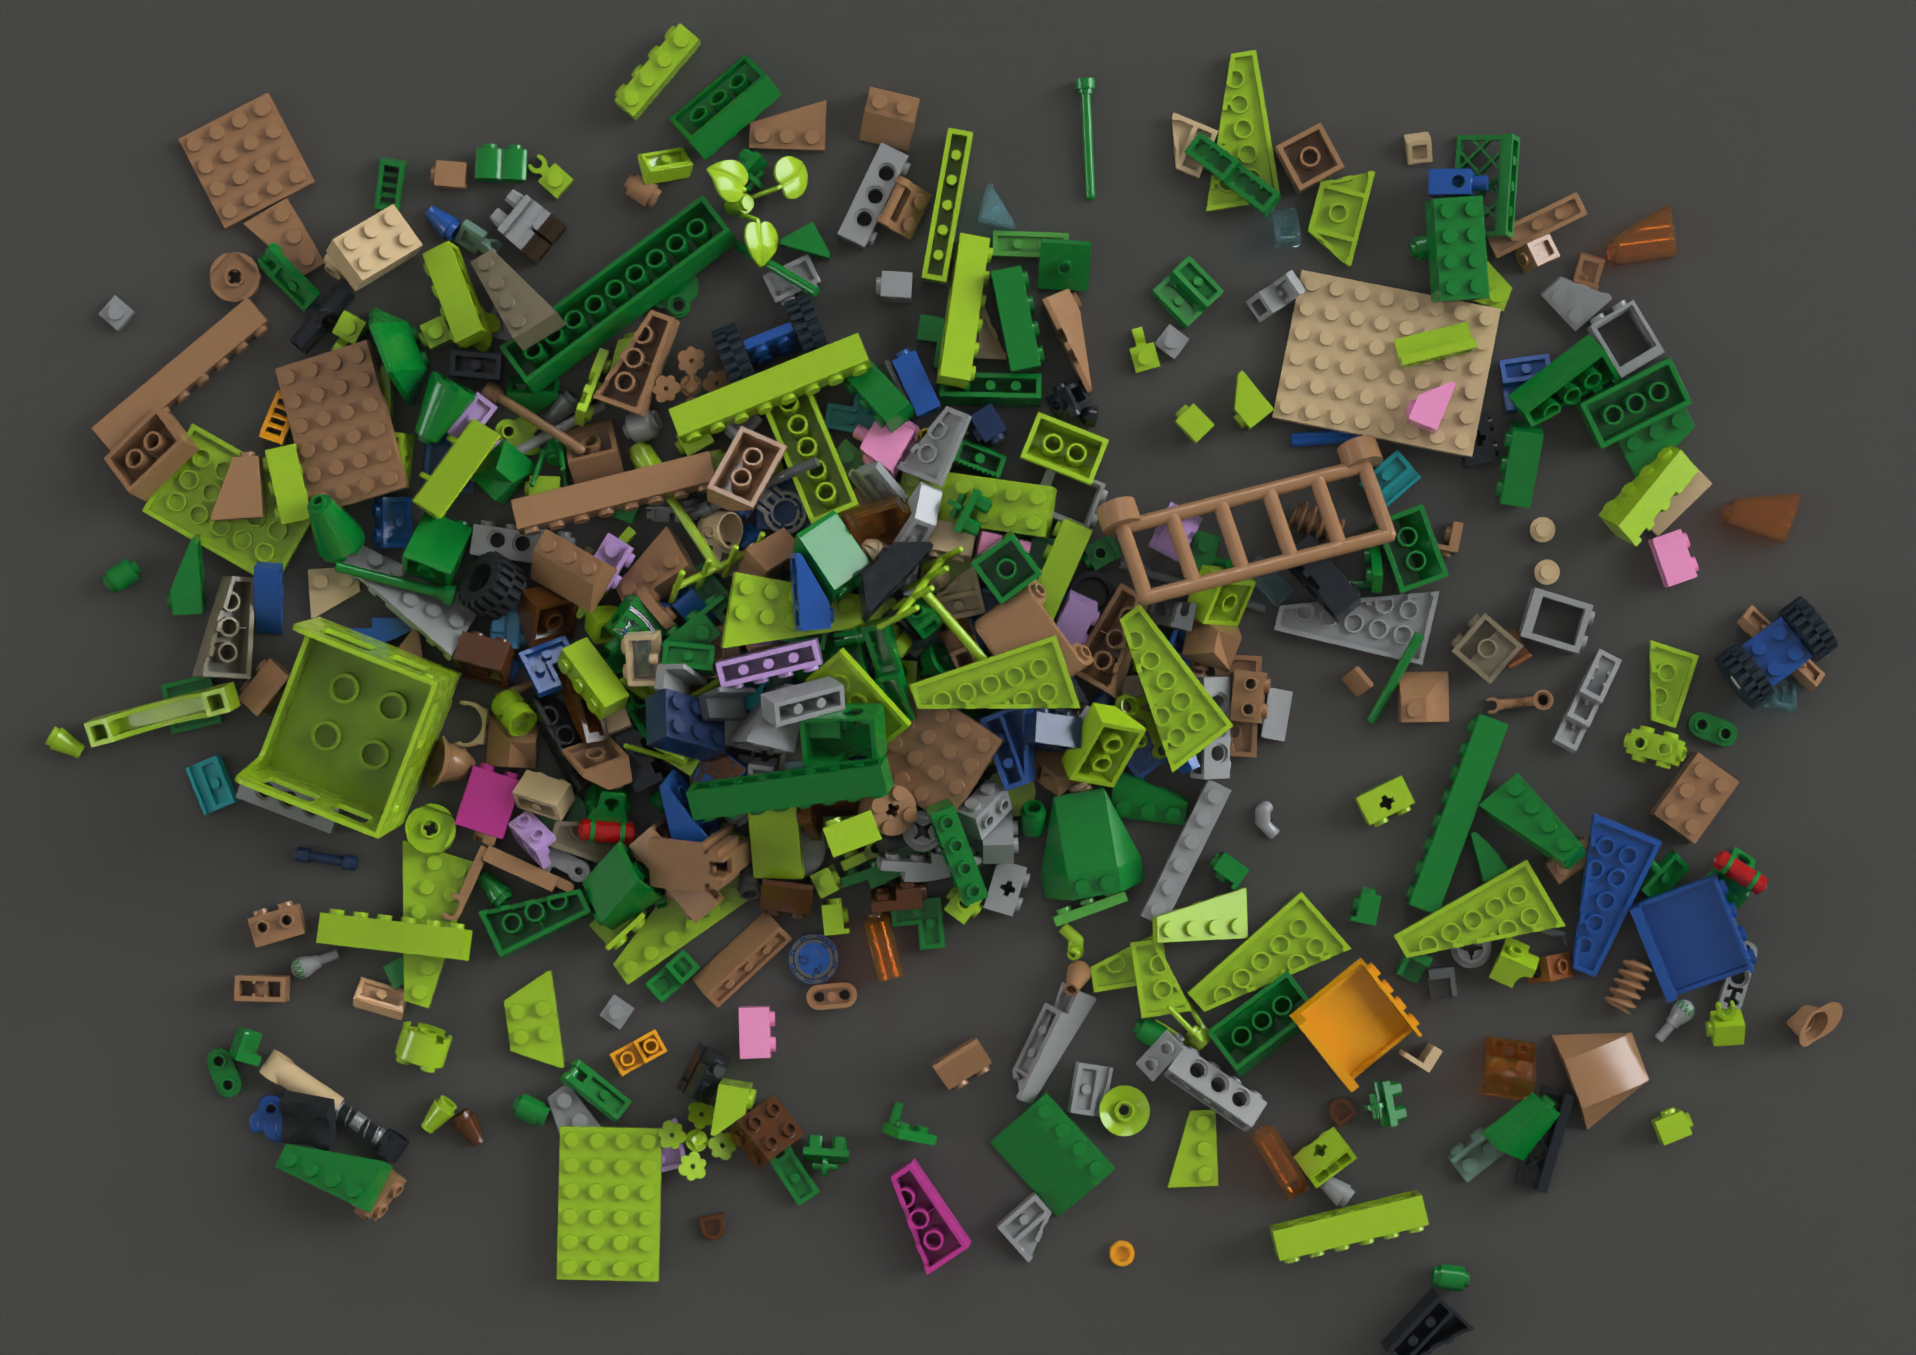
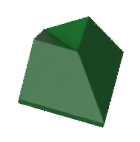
(504, 471)

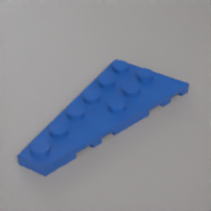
(1611, 879)

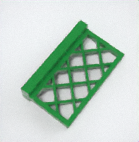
(1505, 181)

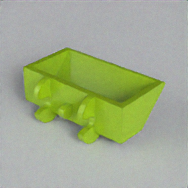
(455, 468)

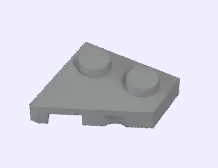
(1574, 301)

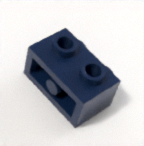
(987, 426)

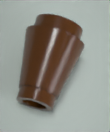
(467, 1125)

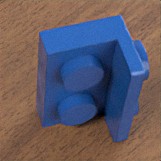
(392, 522)

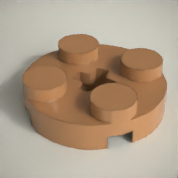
(249, 277)

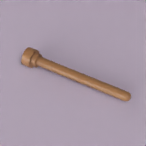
(493, 393)

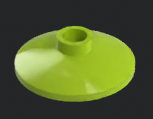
(1133, 1120)

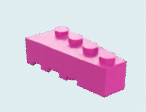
(932, 1223)

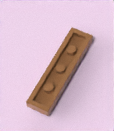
(1539, 224)
(1754, 622)

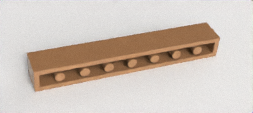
(185, 371)
(613, 493)

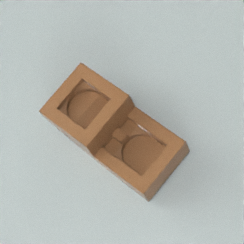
(1588, 270)

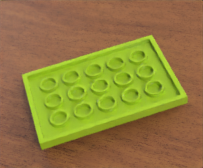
(191, 494)
(609, 1203)

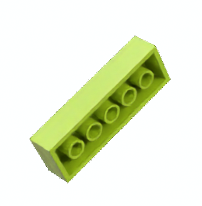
(807, 436)
(1016, 505)
(1349, 1225)

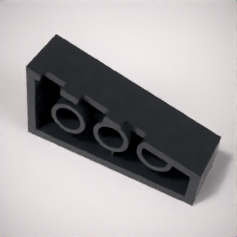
(559, 733)
(645, 769)

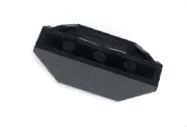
(889, 573)

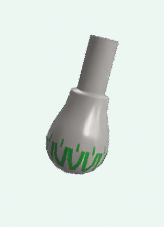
(306, 965)
(1680, 1013)

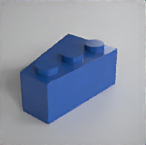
(1013, 759)

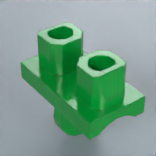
(754, 165)
(965, 523)
(1382, 1103)
(815, 1152)

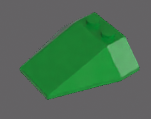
(400, 353)
(1087, 848)

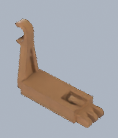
(510, 864)

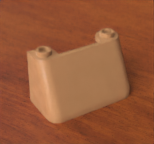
(1025, 621)

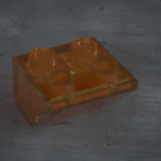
(1508, 1068)

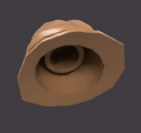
(448, 763)

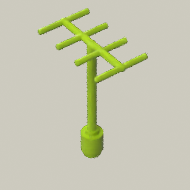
(644, 455)
(925, 592)

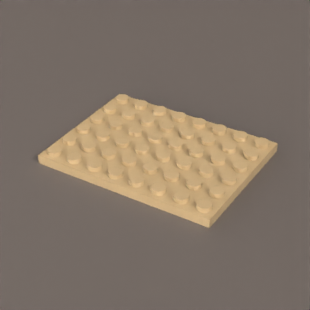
(1346, 372)

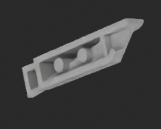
(1049, 1040)

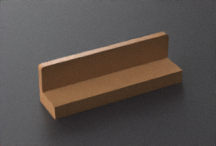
(741, 959)

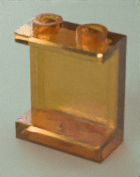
(877, 520)

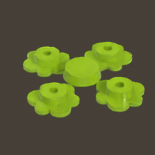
(696, 1141)

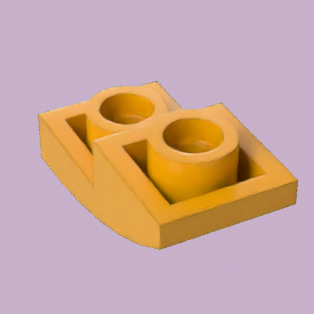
(638, 1052)

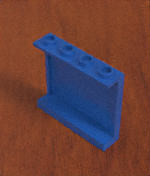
(1692, 936)

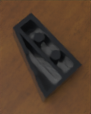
(1327, 584)
(1426, 1327)

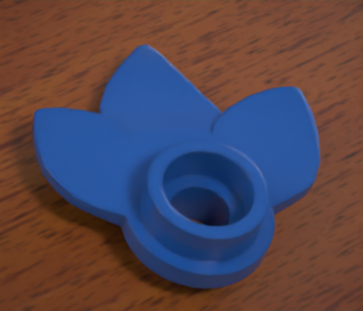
(268, 1120)

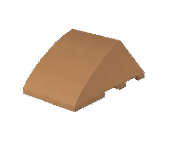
(1600, 1070)

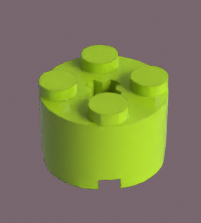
(422, 1046)

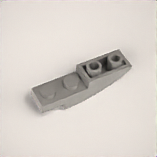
(917, 866)

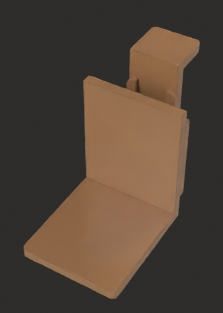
(698, 864)

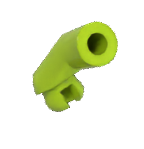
(1075, 942)

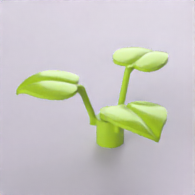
(729, 181)

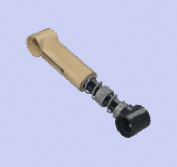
(284, 1072)

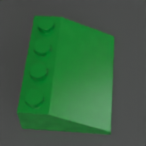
(1052, 1154)

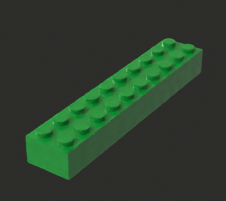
(624, 292)

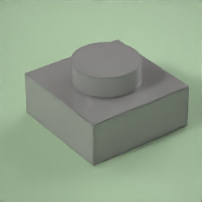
(117, 313)
(1171, 341)
(617, 1011)

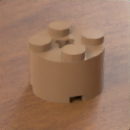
(899, 807)

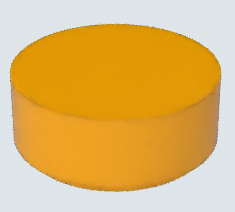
(1121, 1253)

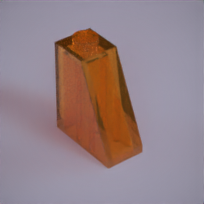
(1645, 241)
(1763, 515)
(883, 946)
(1280, 1161)

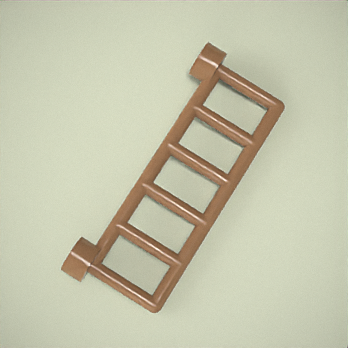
(1357, 457)

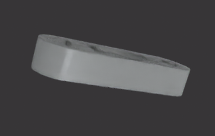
(1724, 992)

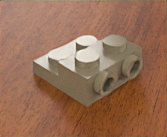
(1485, 647)

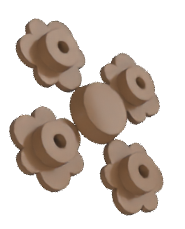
(689, 383)

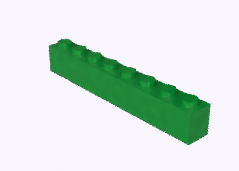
(790, 789)
(1457, 813)

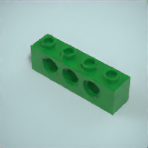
(956, 852)

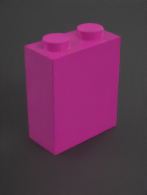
(488, 801)

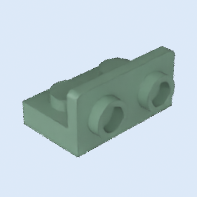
(1473, 1155)

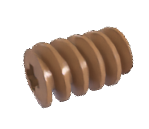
(1310, 520)
(1628, 985)

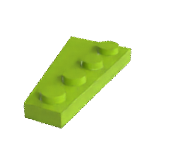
(1209, 919)

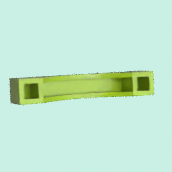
(161, 713)

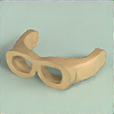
(482, 737)

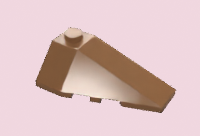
(1067, 324)

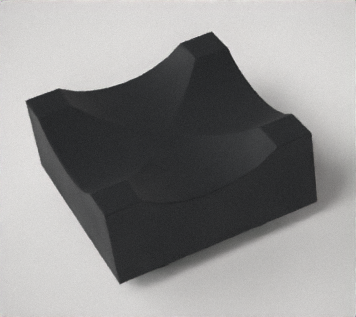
(308, 1120)

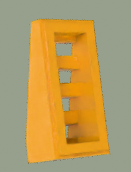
(268, 422)

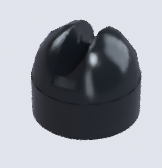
(1089, 415)

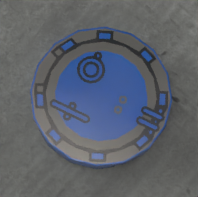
(813, 958)

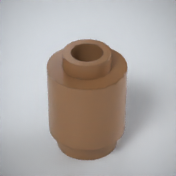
(644, 194)

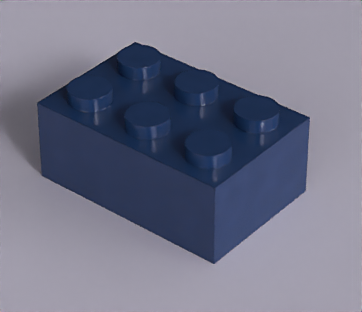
(677, 726)

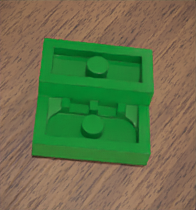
(1187, 292)

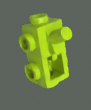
(1664, 749)

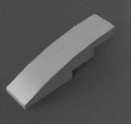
(1586, 701)

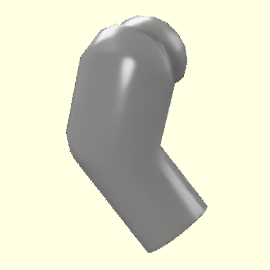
(1262, 819)

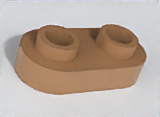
(650, 599)
(831, 996)

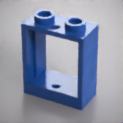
(915, 383)

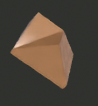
(1211, 645)
(508, 750)

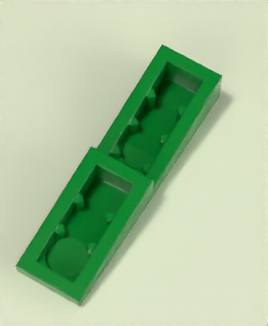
(1233, 174)
(888, 664)

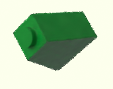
(1522, 1126)

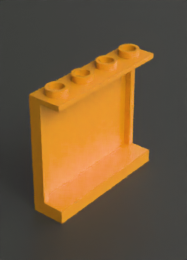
(1354, 1021)

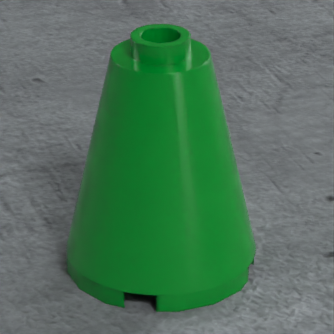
(441, 407)
(334, 529)

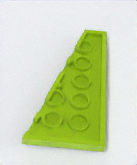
(1243, 129)
(764, 612)
(1010, 680)
(1178, 701)
(426, 896)
(1496, 910)
(670, 930)
(1286, 942)

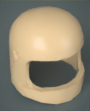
(721, 528)

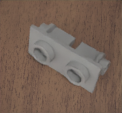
(662, 511)
(1161, 1054)

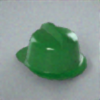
(935, 660)

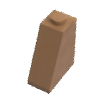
(242, 490)

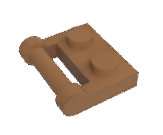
(909, 209)

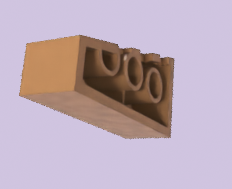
(1110, 646)

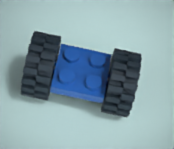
(771, 343)
(1776, 652)

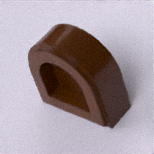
(1341, 1111)
(712, 1226)

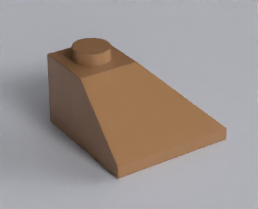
(1423, 697)
(600, 763)

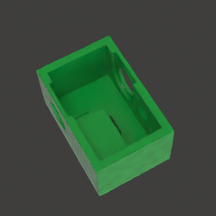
(844, 734)

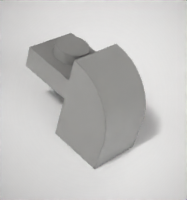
(1276, 296)

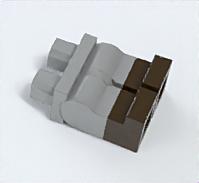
(522, 220)

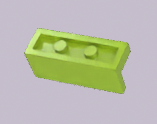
(1434, 345)

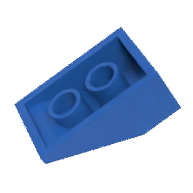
(678, 811)

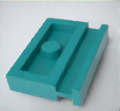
(1394, 477)
(212, 784)

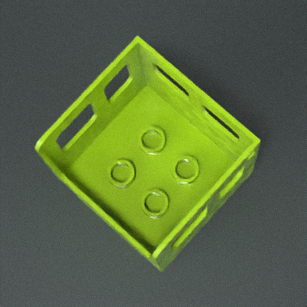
(353, 728)

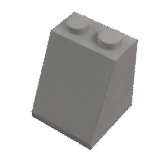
(762, 735)

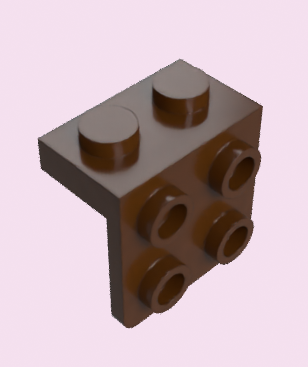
(811, 817)
(765, 1132)

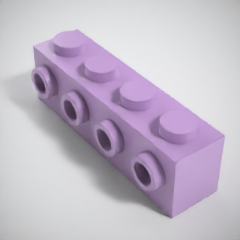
(769, 662)

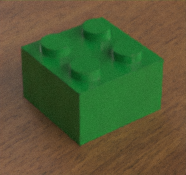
(1006, 567)

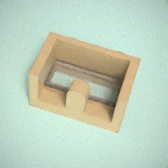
(642, 656)

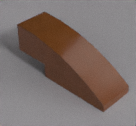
(586, 722)

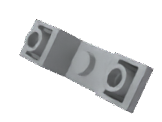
(925, 508)

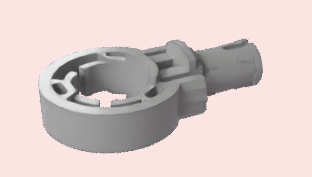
(768, 493)

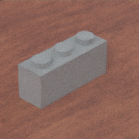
(803, 701)

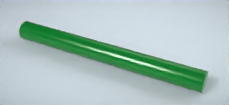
(782, 272)
(1395, 677)

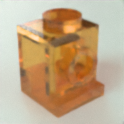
(949, 638)

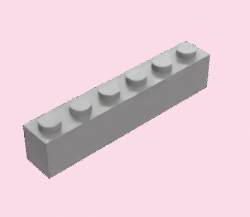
(1186, 849)

